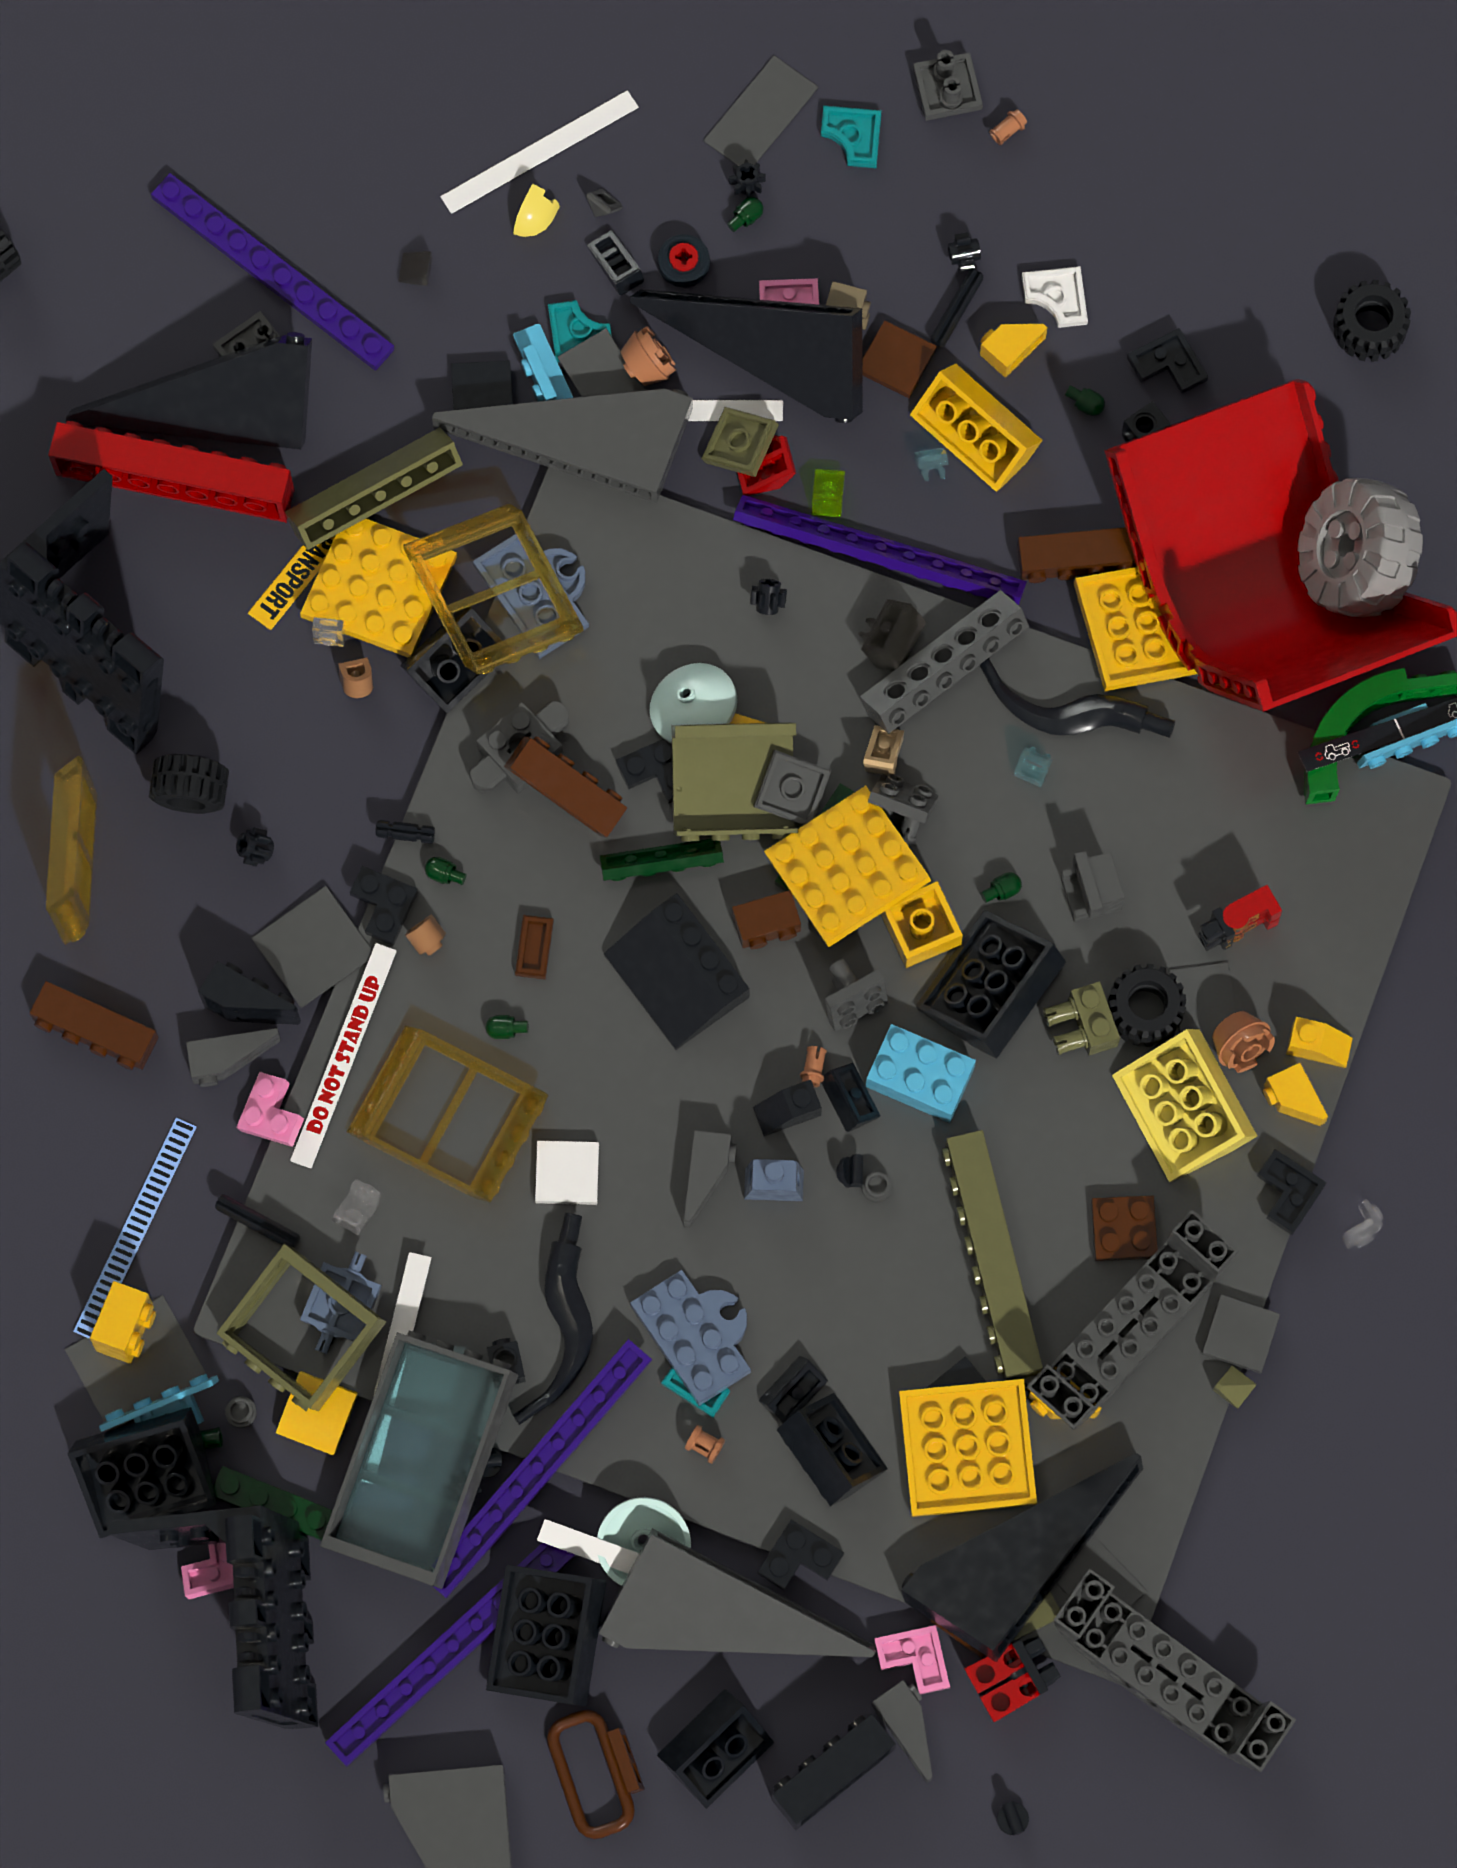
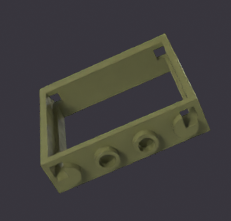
(258, 1362)

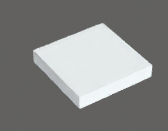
(567, 1172)

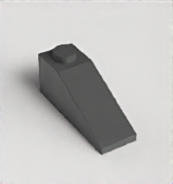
(224, 1055)
(707, 1168)
(904, 1718)

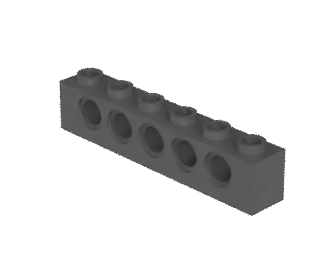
(944, 661)

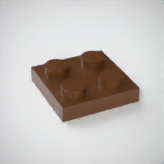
(1124, 1228)

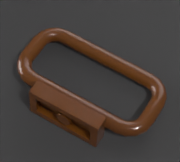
(620, 1764)

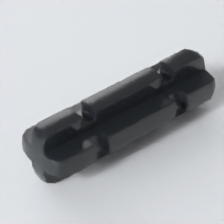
(405, 831)

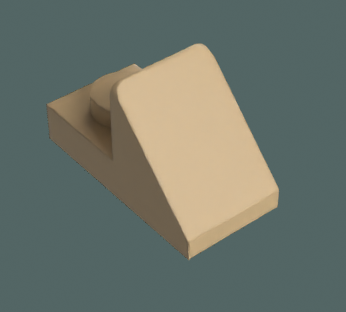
(883, 751)

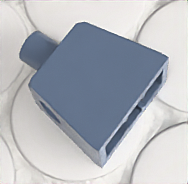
(774, 1180)

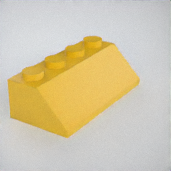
(975, 427)

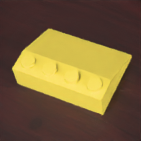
(1184, 1104)

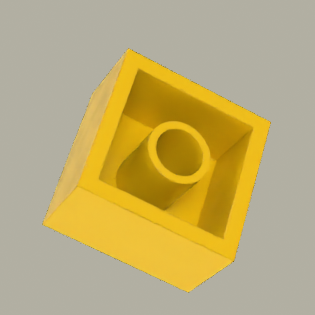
(922, 925)
(123, 1323)

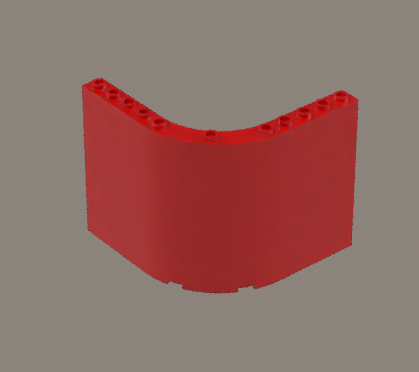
(1216, 545)

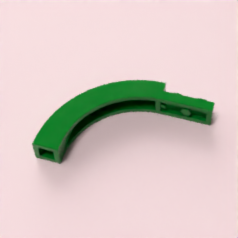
(1357, 703)

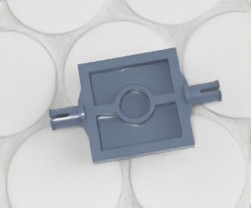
(332, 1317)

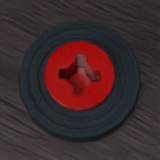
(683, 271)

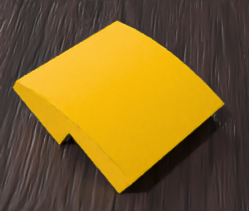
(318, 1428)

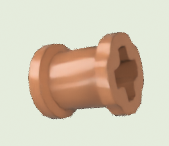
(704, 1444)

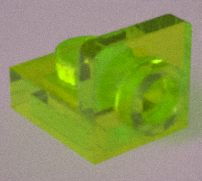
(828, 492)

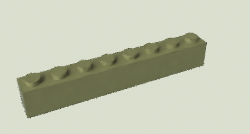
(993, 1256)

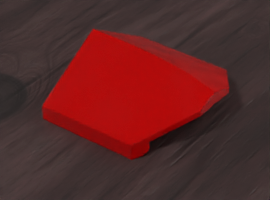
(774, 471)

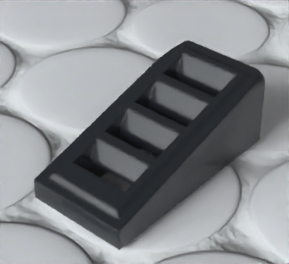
(627, 276)

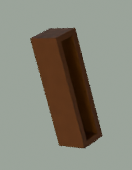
(1074, 554)
(565, 786)
(94, 1026)

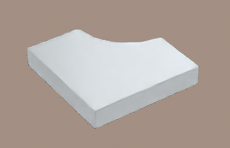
(1059, 293)

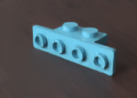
(541, 365)
(1404, 747)
(171, 1401)

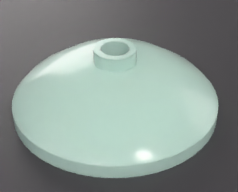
(710, 698)
(637, 1518)

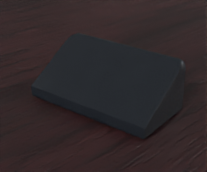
(849, 1097)
(793, 1389)

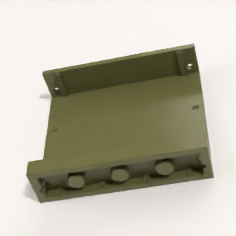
(719, 777)

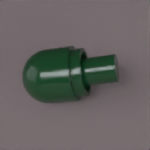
(746, 213)
(1086, 400)
(443, 871)
(1002, 887)
(505, 1027)

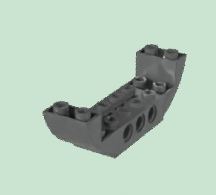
(1134, 1321)
(1170, 1676)

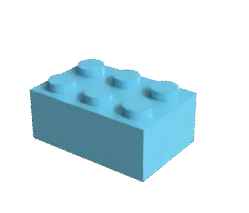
(920, 1073)

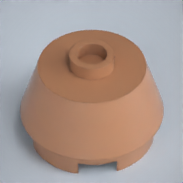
(647, 358)
(1241, 1040)

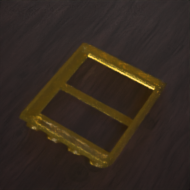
(511, 649)
(71, 851)
(389, 1083)

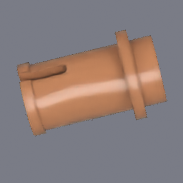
(1010, 125)
(814, 1065)

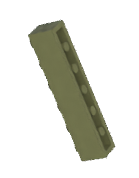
(374, 488)

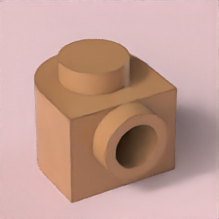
(356, 678)
(426, 936)

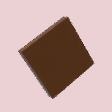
(897, 359)

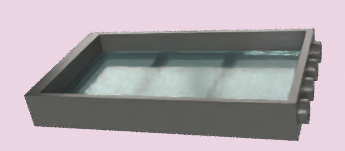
(420, 1458)

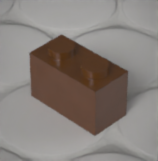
(766, 920)

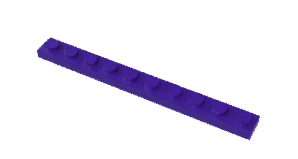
(272, 272)
(876, 549)
(545, 1461)
(432, 1664)

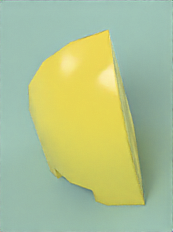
(535, 213)

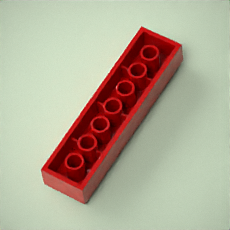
(173, 471)

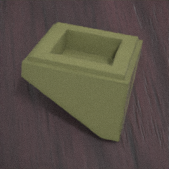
(1234, 1387)

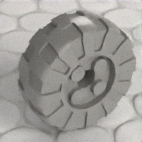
(1360, 547)

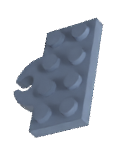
(530, 604)
(695, 1334)

